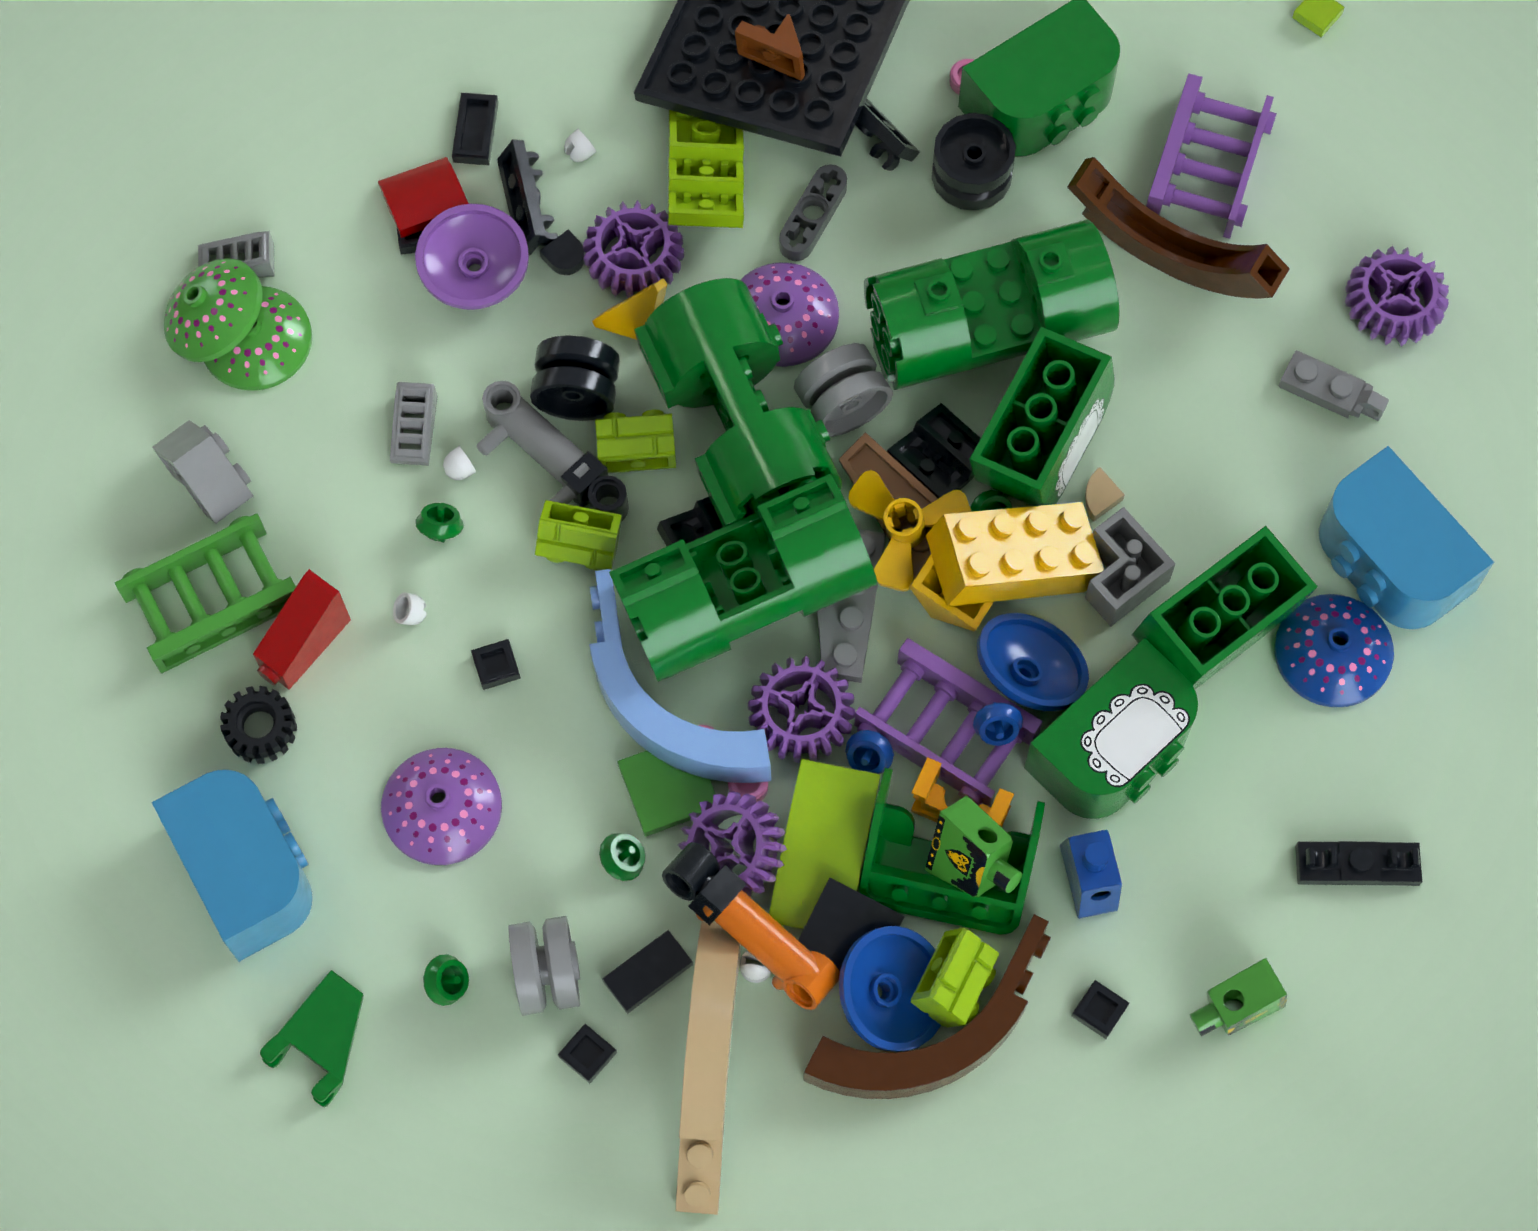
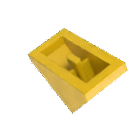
(632, 311)
(929, 593)

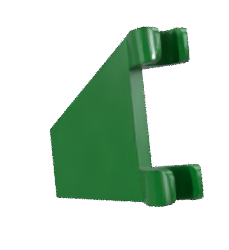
(322, 1032)

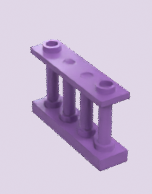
(1184, 132)
(949, 685)

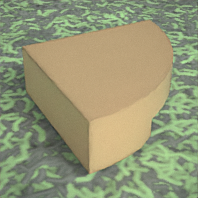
(1101, 494)

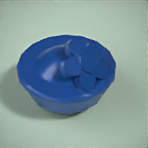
(998, 723)
(869, 752)

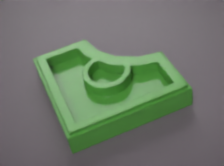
(661, 792)

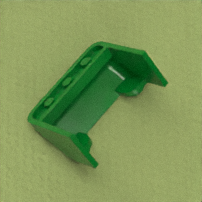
(898, 879)

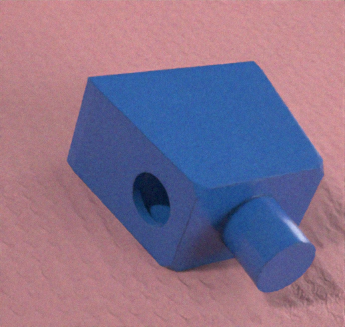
(1092, 869)

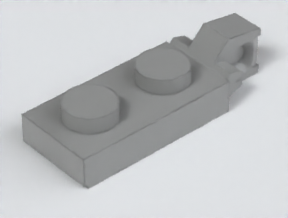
(1331, 388)

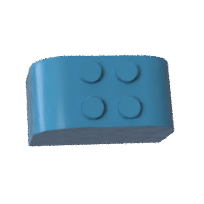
(1400, 544)
(238, 859)

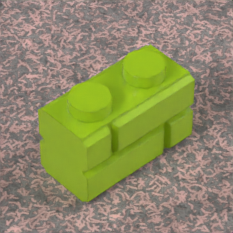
(636, 441)
(578, 535)
(955, 978)

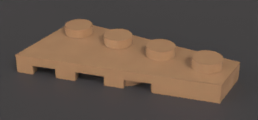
(869, 455)

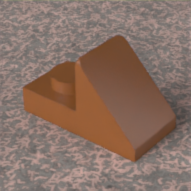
(774, 50)

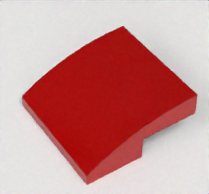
(421, 195)

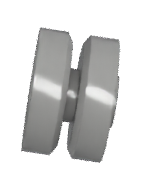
(843, 388)
(544, 965)

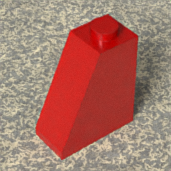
(301, 631)

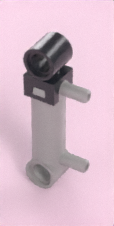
(581, 474)

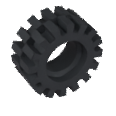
(253, 702)

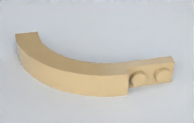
(707, 1070)

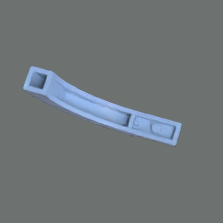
(686, 746)

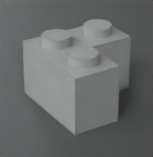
(200, 464)
(1133, 564)

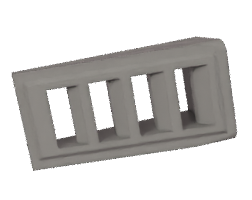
(249, 243)
(413, 399)

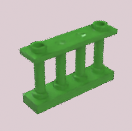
(207, 630)

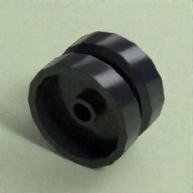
(973, 161)
(575, 378)

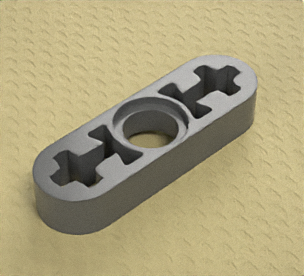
(813, 197)

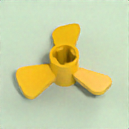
(873, 498)

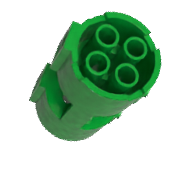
(991, 303)
(713, 350)
(780, 561)

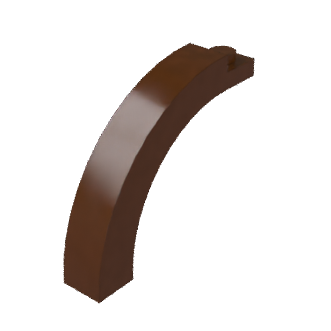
(1186, 256)

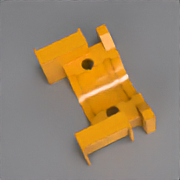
(931, 801)

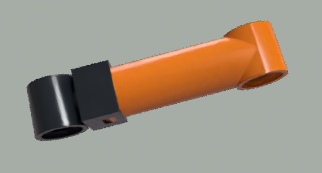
(720, 898)

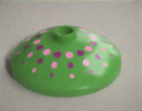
(212, 310)
(271, 349)

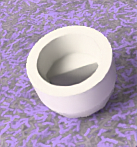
(578, 147)
(458, 465)
(409, 609)
(753, 972)

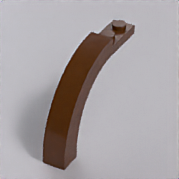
(929, 1068)

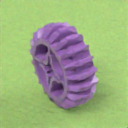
(643, 233)
(1401, 314)
(786, 701)
(753, 824)

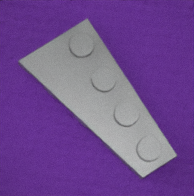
(847, 624)

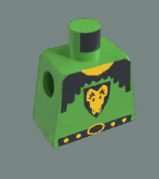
(971, 850)
(1256, 990)

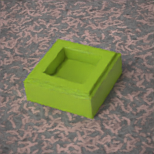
(1318, 14)

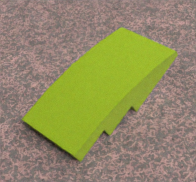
(704, 173)
(823, 837)

